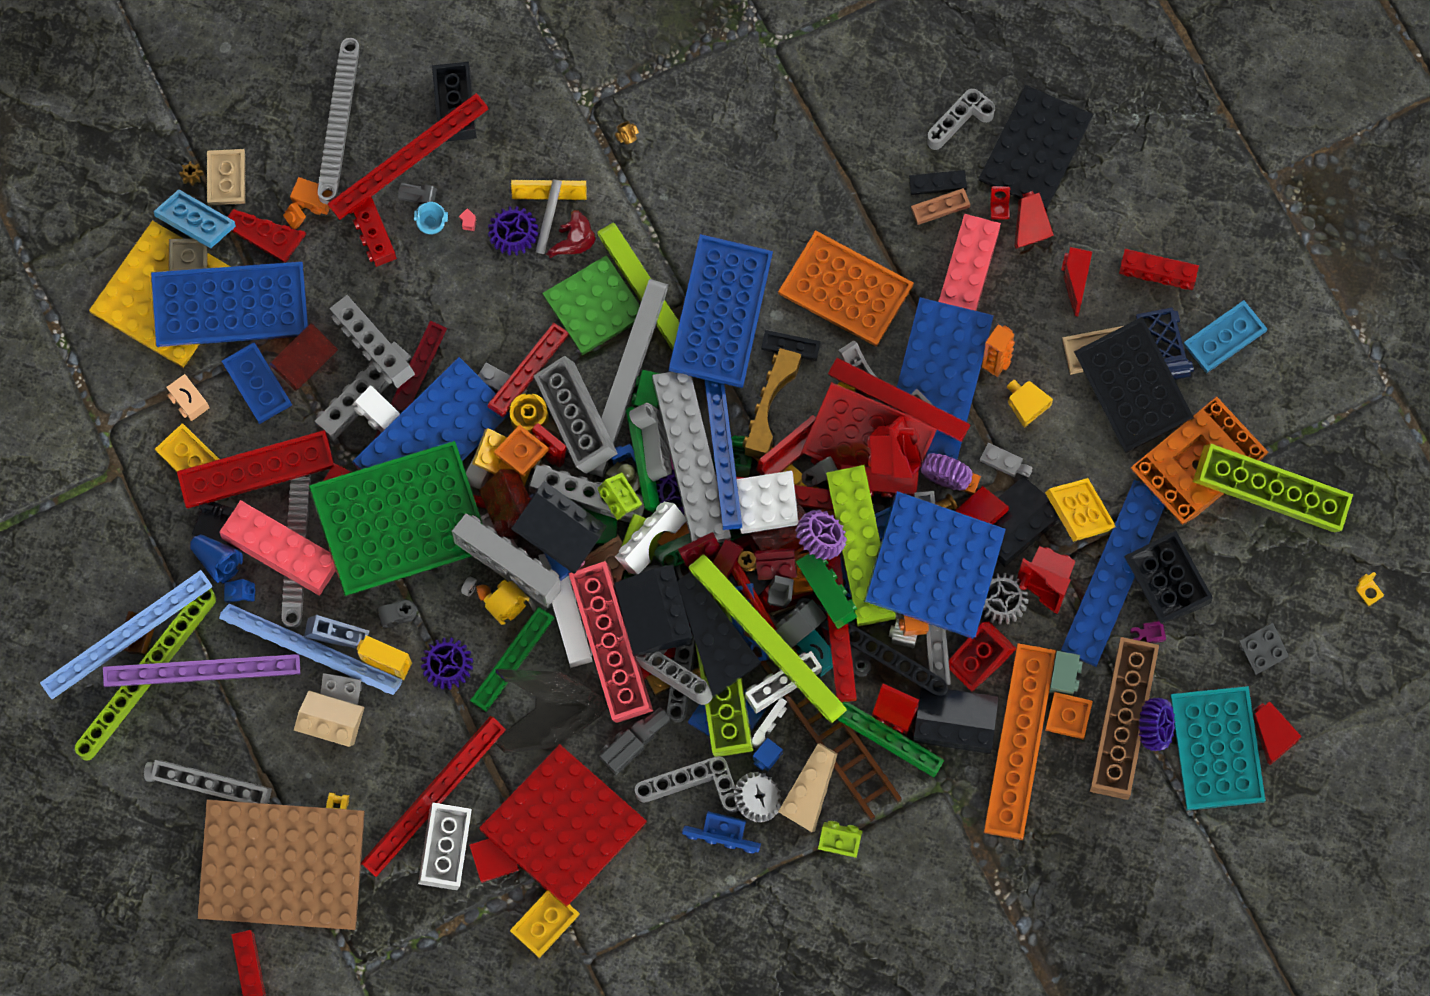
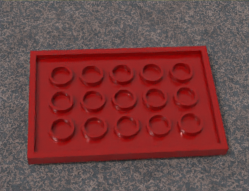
(848, 421)

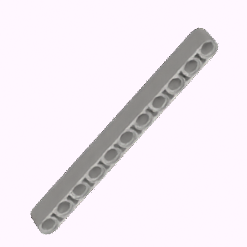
(632, 362)

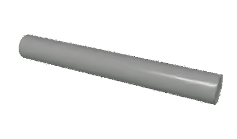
(548, 216)

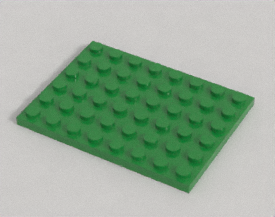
(395, 517)

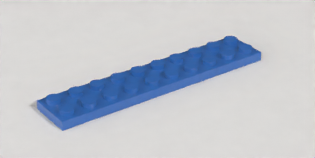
(1113, 575)

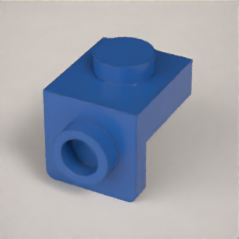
(623, 454)
(239, 590)

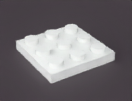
(767, 502)

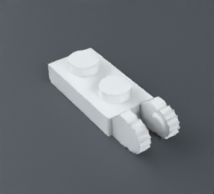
(768, 724)

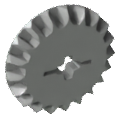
(757, 809)

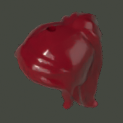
(578, 239)

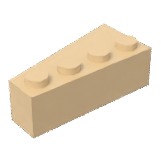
(808, 793)

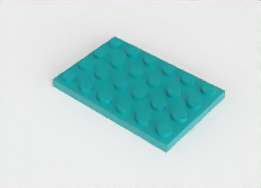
(1217, 748)

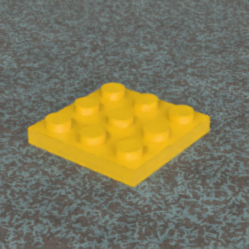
(1080, 509)

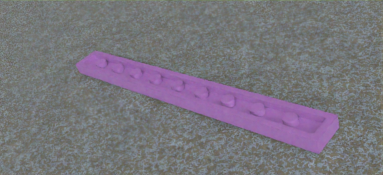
(201, 670)

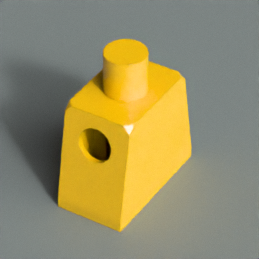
(1027, 401)

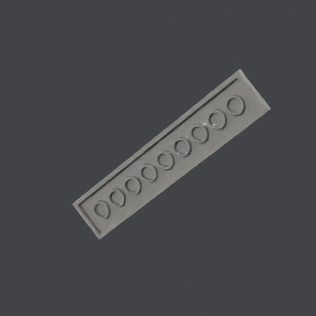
(690, 454)

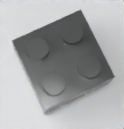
(800, 622)

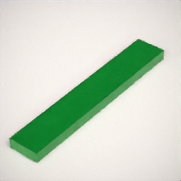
(648, 487)
(513, 658)
(891, 739)

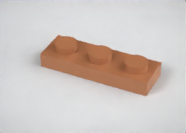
(940, 206)

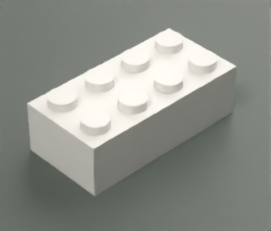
(444, 846)

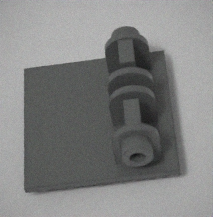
(1263, 648)

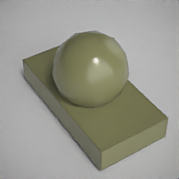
(629, 473)

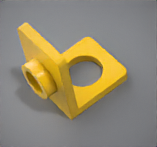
(1367, 582)

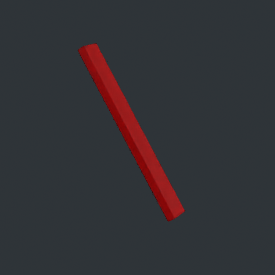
(898, 399)

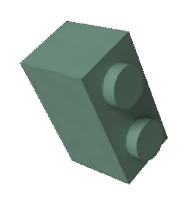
(1065, 672)

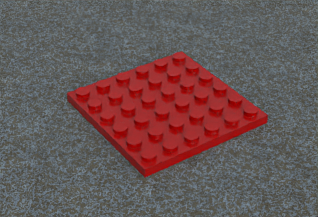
(563, 825)

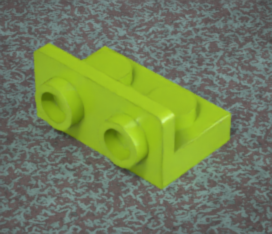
(619, 495)
(840, 839)

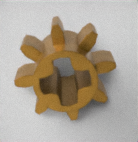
(626, 132)
(186, 174)

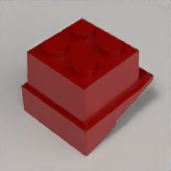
(893, 450)
(1047, 577)

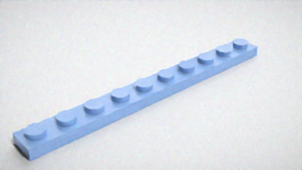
(126, 634)
(310, 649)

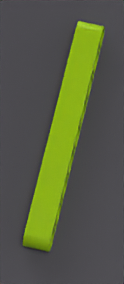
(637, 277)

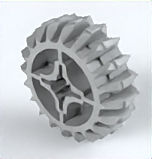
(1008, 596)

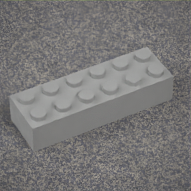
(575, 414)
(506, 559)

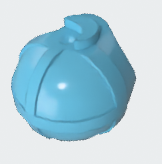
(430, 217)

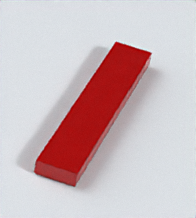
(528, 368)

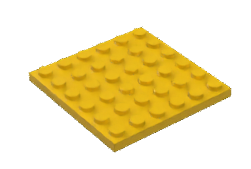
(129, 296)

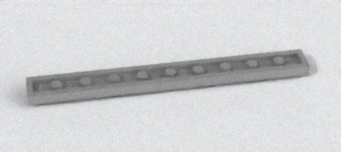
(936, 636)

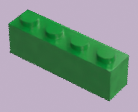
(827, 590)

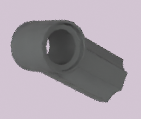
(417, 194)
(646, 728)

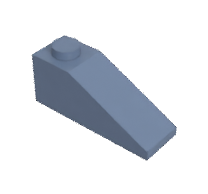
(334, 632)

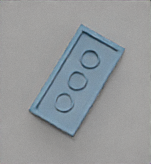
(194, 218)
(1225, 336)

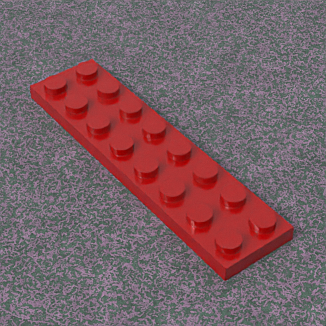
(255, 469)

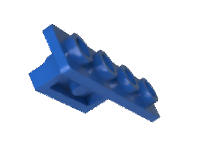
(723, 830)

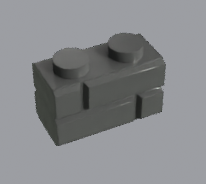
(621, 751)

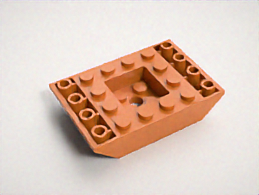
(1169, 466)

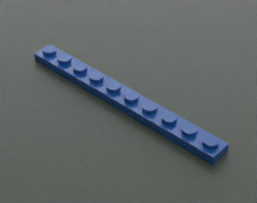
(723, 455)

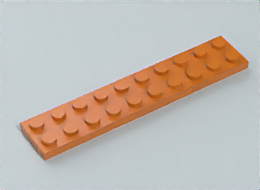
(1020, 741)

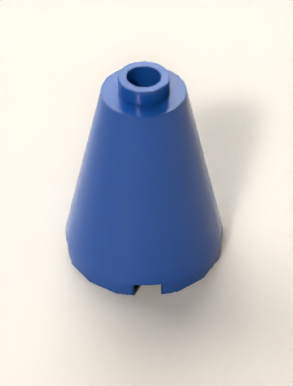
(216, 557)

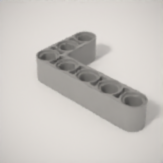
(676, 676)
(691, 781)

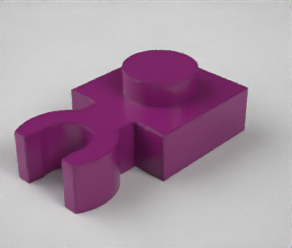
(1151, 632)

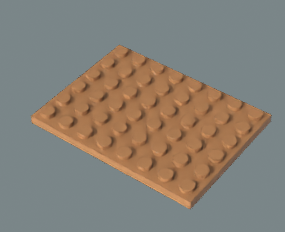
(281, 864)

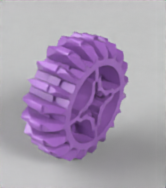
(946, 471)
(821, 534)

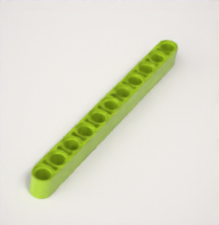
(767, 638)
(133, 697)

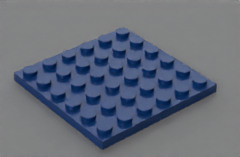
(935, 565)

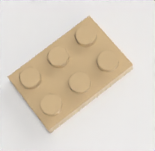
(226, 177)

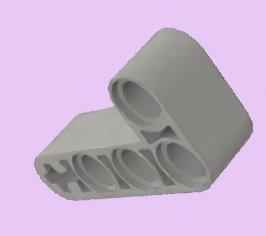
(951, 117)
(654, 440)

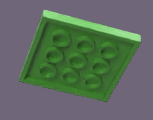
(593, 305)

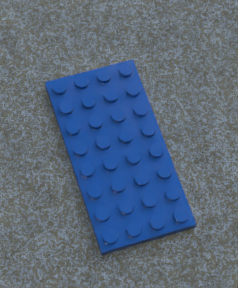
(229, 304)
(720, 311)
(945, 362)
(445, 412)

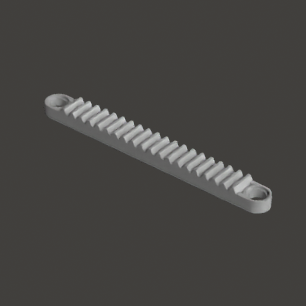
(338, 120)
(298, 522)

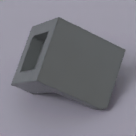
(780, 591)

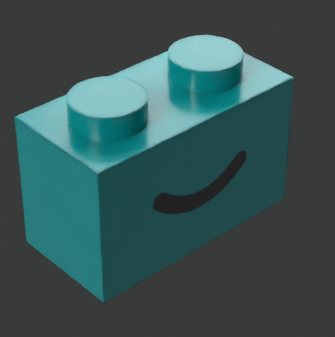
(820, 649)

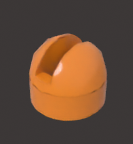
(483, 591)

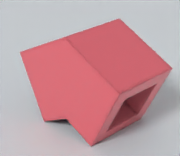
(468, 220)

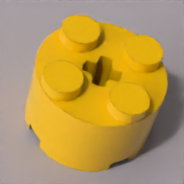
(528, 404)
(506, 601)

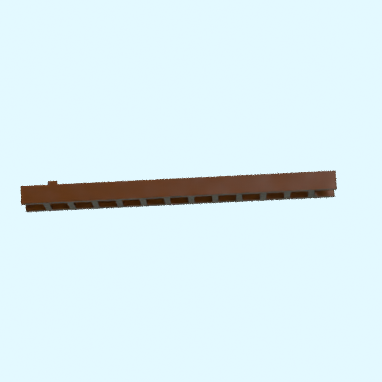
(853, 739)

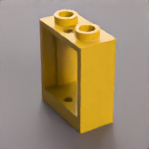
(384, 657)

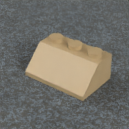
(329, 718)

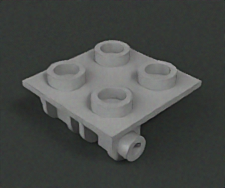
(341, 688)

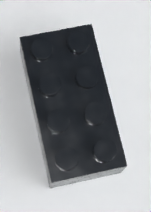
(451, 89)

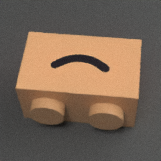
(187, 397)

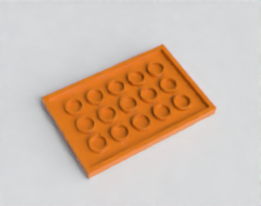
(846, 288)

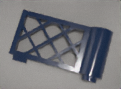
(1178, 365)

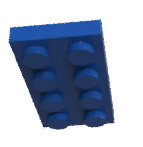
(256, 383)

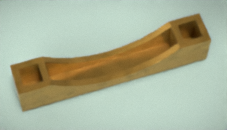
(784, 371)

